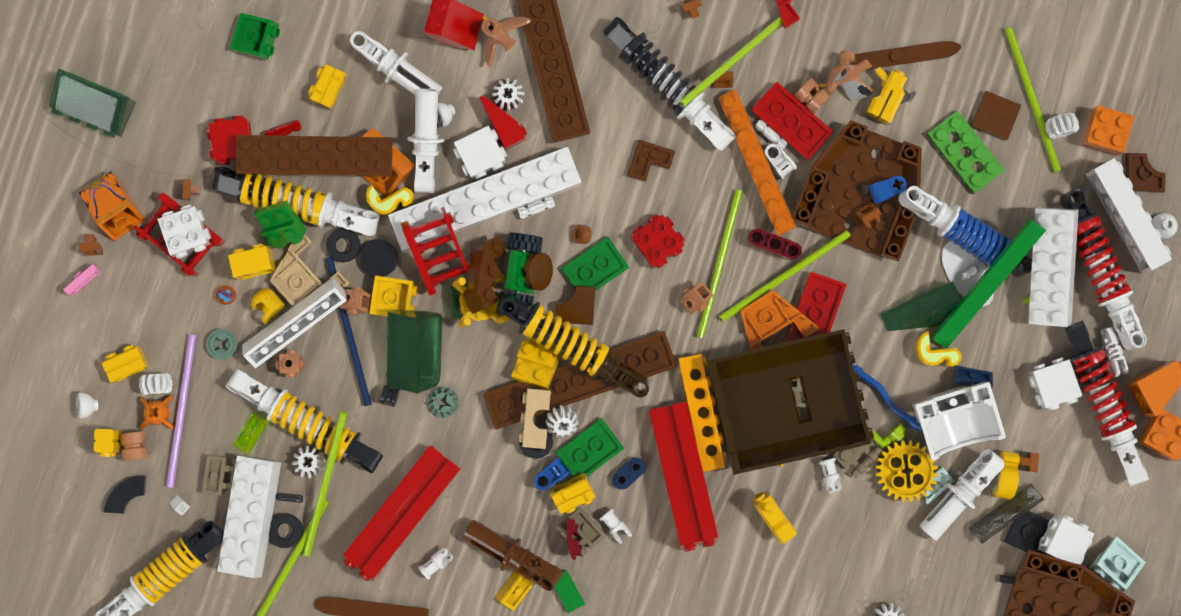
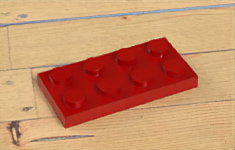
(792, 121)
(819, 304)

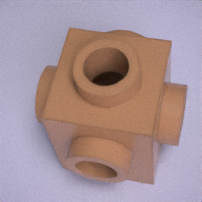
(696, 298)
(357, 301)
(297, 364)

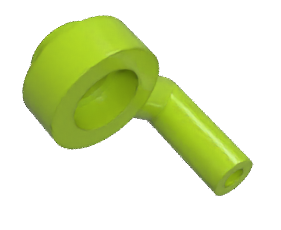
(896, 433)

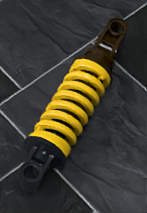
(573, 344)

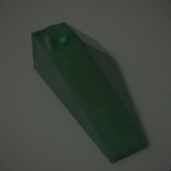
(923, 311)

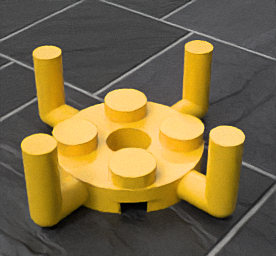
(481, 315)

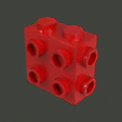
(224, 138)
(658, 240)

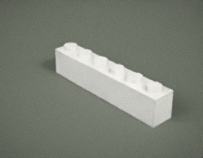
(294, 322)

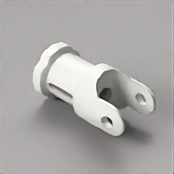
(831, 477)
(614, 524)
(437, 561)

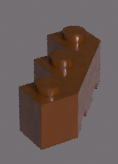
(481, 273)

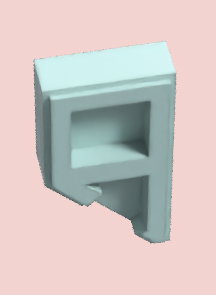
(942, 479)

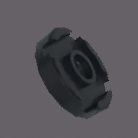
(378, 258)

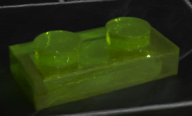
(251, 433)

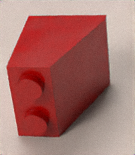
(453, 24)

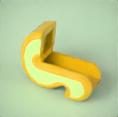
(391, 203)
(935, 357)
(1008, 477)

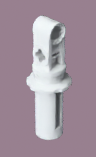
(391, 62)
(425, 138)
(962, 493)

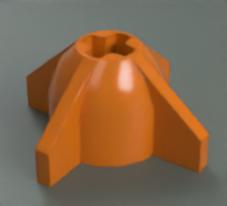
(156, 412)

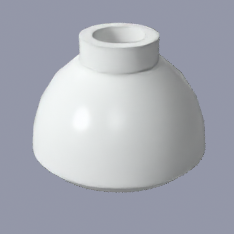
(444, 114)
(1165, 224)
(85, 405)

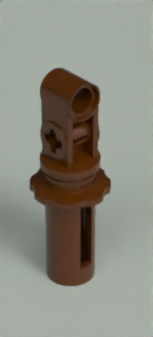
(512, 555)

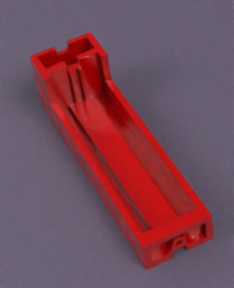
(683, 476)
(400, 514)

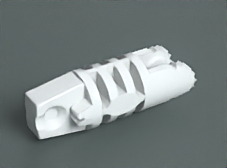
(1114, 352)

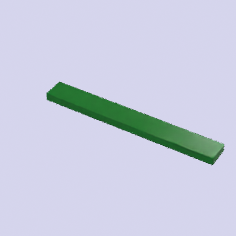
(988, 283)

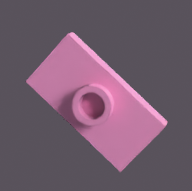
(82, 279)

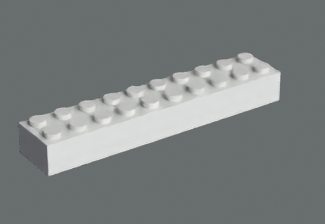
(491, 196)

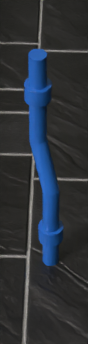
(912, 421)

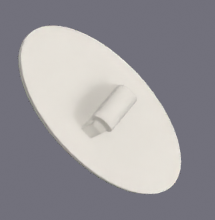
(962, 268)

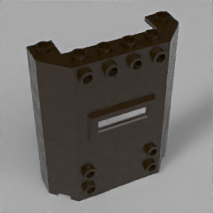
(762, 410)

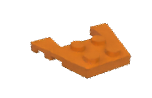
(769, 316)

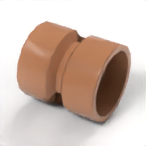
(819, 97)
(133, 446)

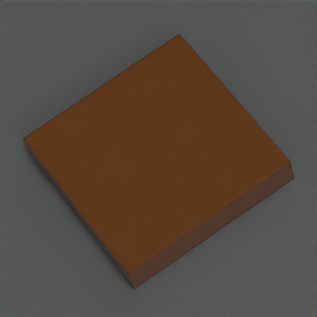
(996, 115)

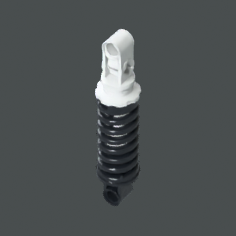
(667, 82)

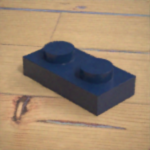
(969, 376)

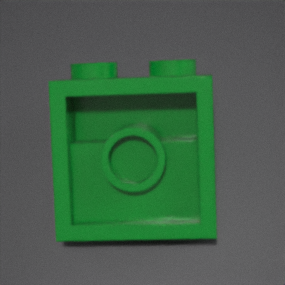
(255, 36)
(280, 225)

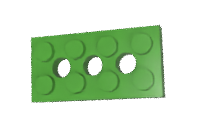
(952, 152)

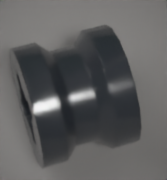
(389, 396)

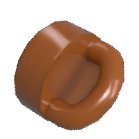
(581, 234)

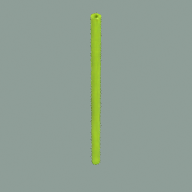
(730, 62)
(1032, 99)
(720, 261)
(785, 275)
(325, 483)
(287, 568)

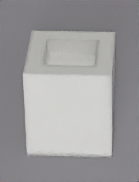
(179, 505)

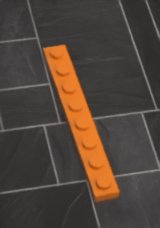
(757, 162)

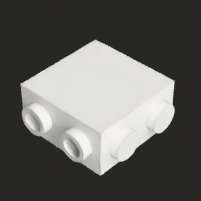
(480, 153)
(184, 231)
(1054, 384)
(1066, 539)

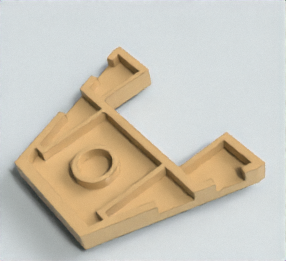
(295, 278)

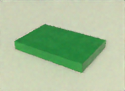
(596, 265)
(590, 449)

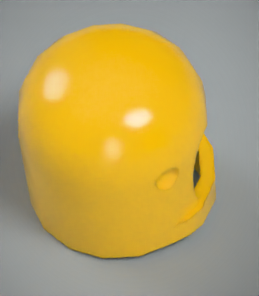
(267, 302)

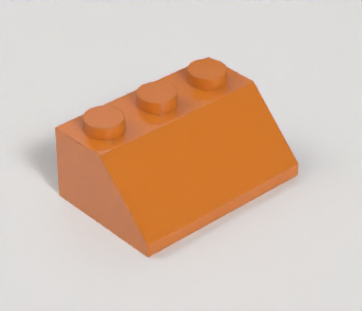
(400, 170)

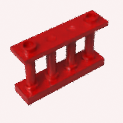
(166, 205)
(418, 249)

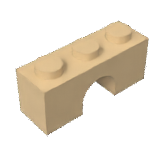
(532, 435)

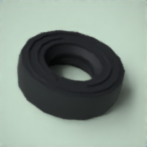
(339, 256)
(538, 453)
(297, 533)

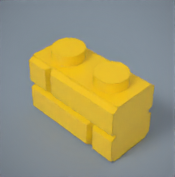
(327, 86)
(125, 364)
(107, 442)
(572, 494)

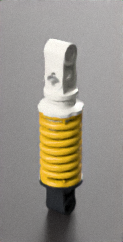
(166, 572)

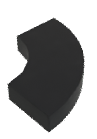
(124, 493)

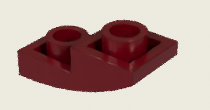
(573, 544)

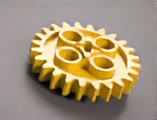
(924, 469)

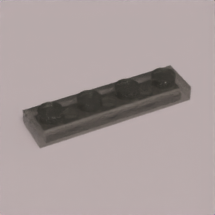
(1006, 513)

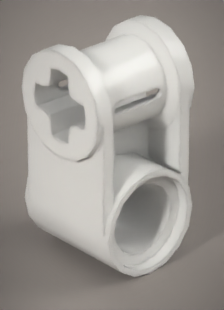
(780, 161)

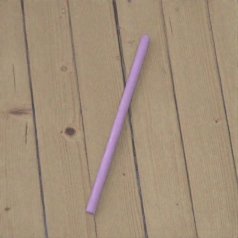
(181, 411)

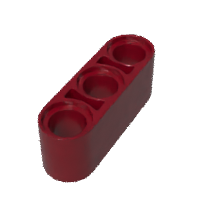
(784, 244)

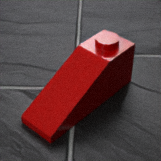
(506, 127)

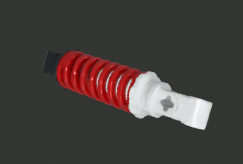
(1110, 286)
(1115, 420)

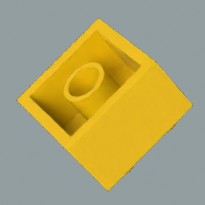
(252, 262)

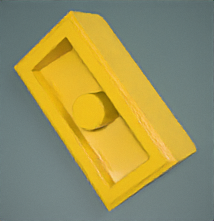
(514, 591)

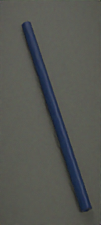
(351, 343)

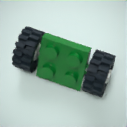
(515, 273)

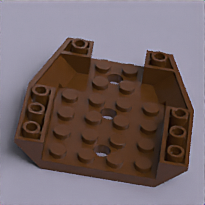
(833, 194)
(1063, 588)

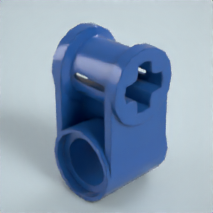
(884, 190)
(552, 474)

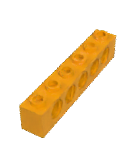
(686, 365)

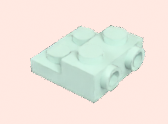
(1118, 564)

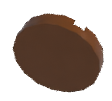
(538, 271)

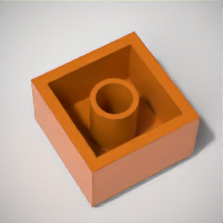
(1108, 130)
(1163, 435)

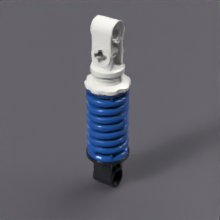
(961, 228)

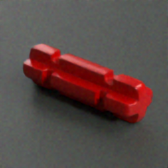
(284, 129)

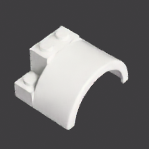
(957, 419)

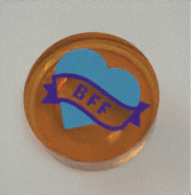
(226, 295)

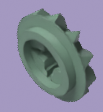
(212, 344)
(440, 393)

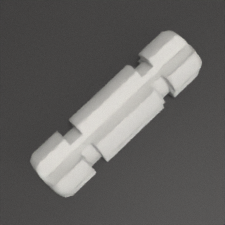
(770, 134)
(536, 207)

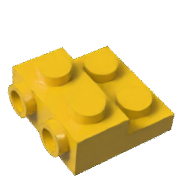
(391, 295)
(535, 364)

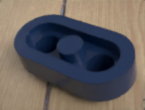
(628, 472)

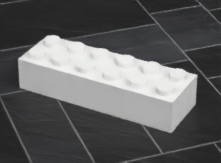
(1129, 216)
(1053, 267)
(249, 516)

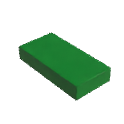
(569, 593)

